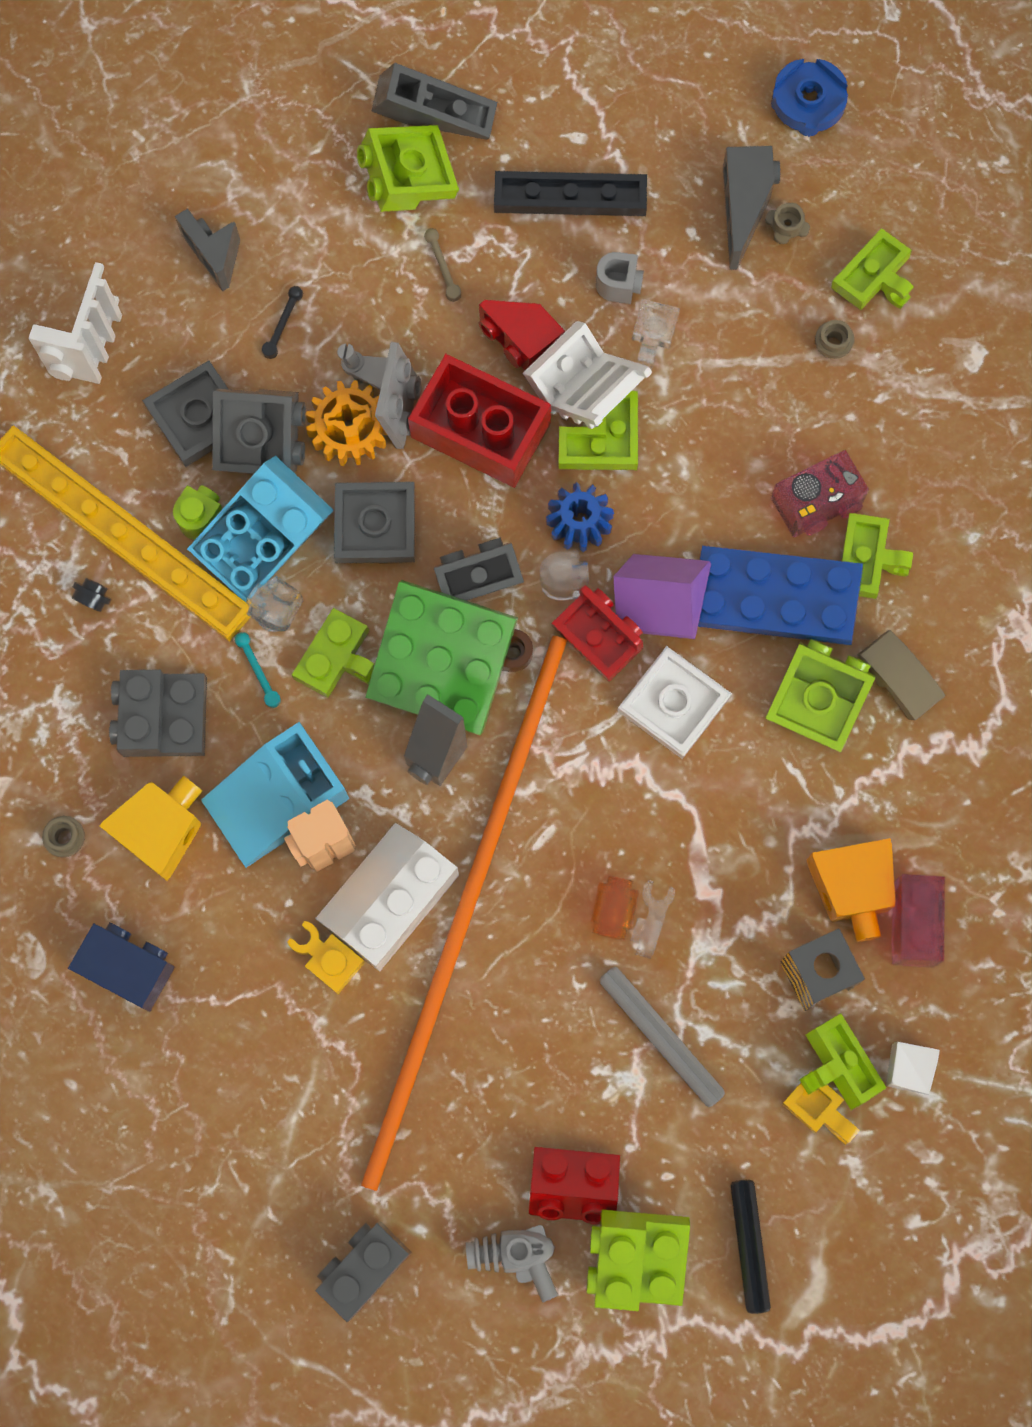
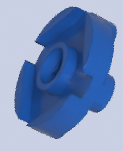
(807, 115)

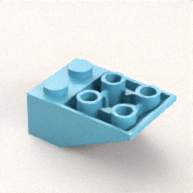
(260, 528)
(270, 790)

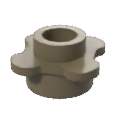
(791, 213)

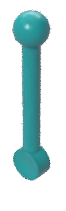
(271, 698)

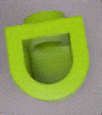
(196, 510)

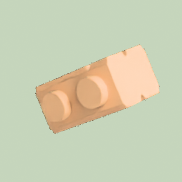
(319, 837)

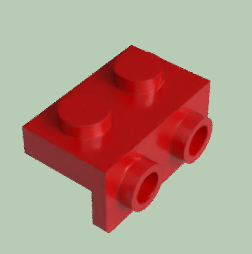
(599, 633)
(573, 1184)

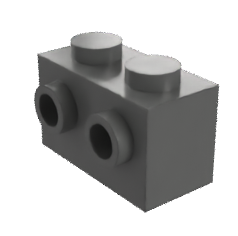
(479, 573)
(363, 1271)

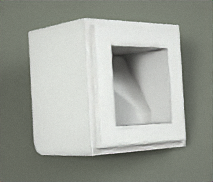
(912, 1067)

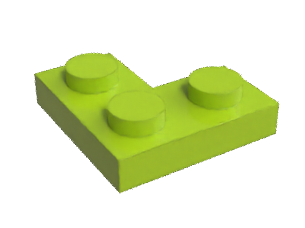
(604, 447)

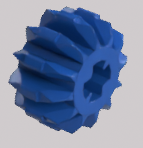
(579, 502)

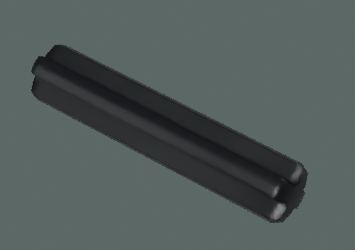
(750, 1246)

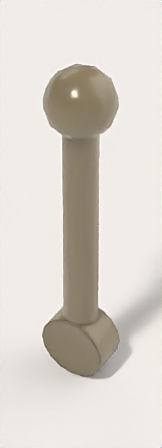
(453, 291)

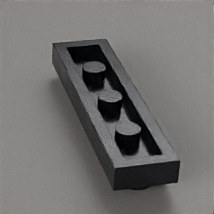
(570, 193)

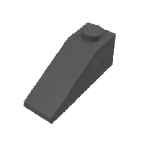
(427, 101)
(748, 186)
(435, 742)

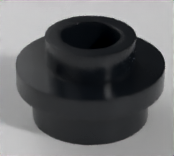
(91, 594)

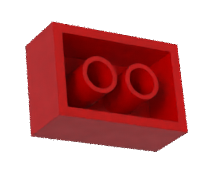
(480, 420)

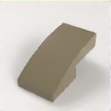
(902, 675)

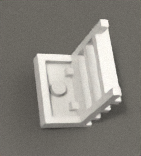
(79, 352)
(582, 378)

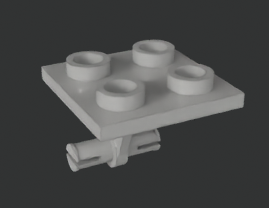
(396, 383)

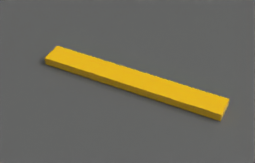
(123, 534)

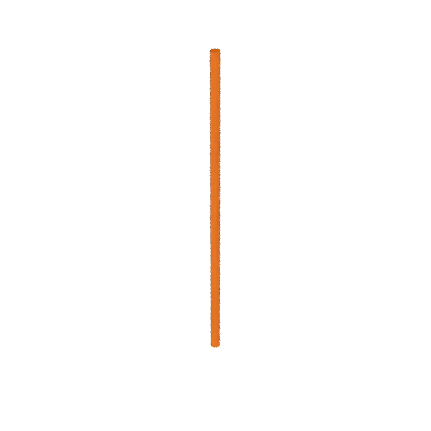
(463, 916)

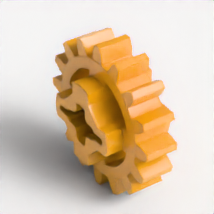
(329, 427)

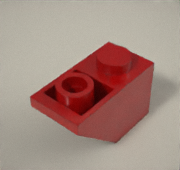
(520, 328)

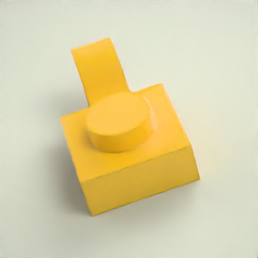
(820, 1109)

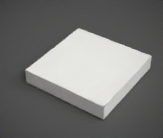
(674, 702)

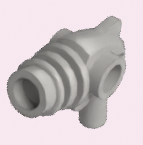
(520, 1253)

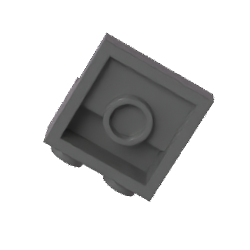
(255, 428)
(159, 714)

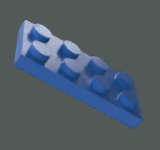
(781, 595)

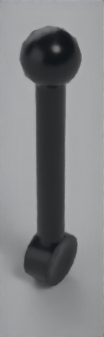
(270, 349)

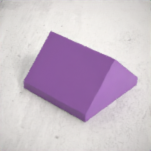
(662, 594)

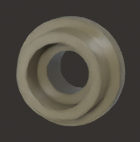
(835, 329)
(54, 828)

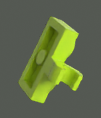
(875, 270)
(866, 545)
(333, 654)
(842, 1063)

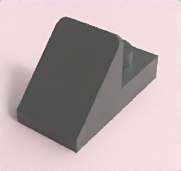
(214, 250)

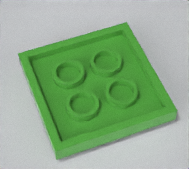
(441, 650)

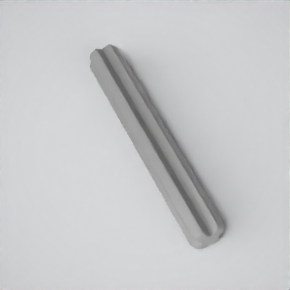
(662, 1037)

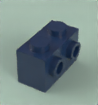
(121, 966)

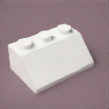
(388, 895)

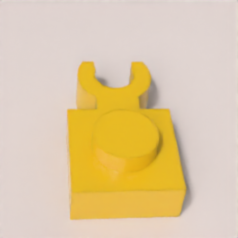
(330, 961)

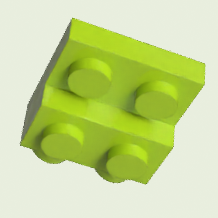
(406, 166)
(821, 694)
(638, 1259)

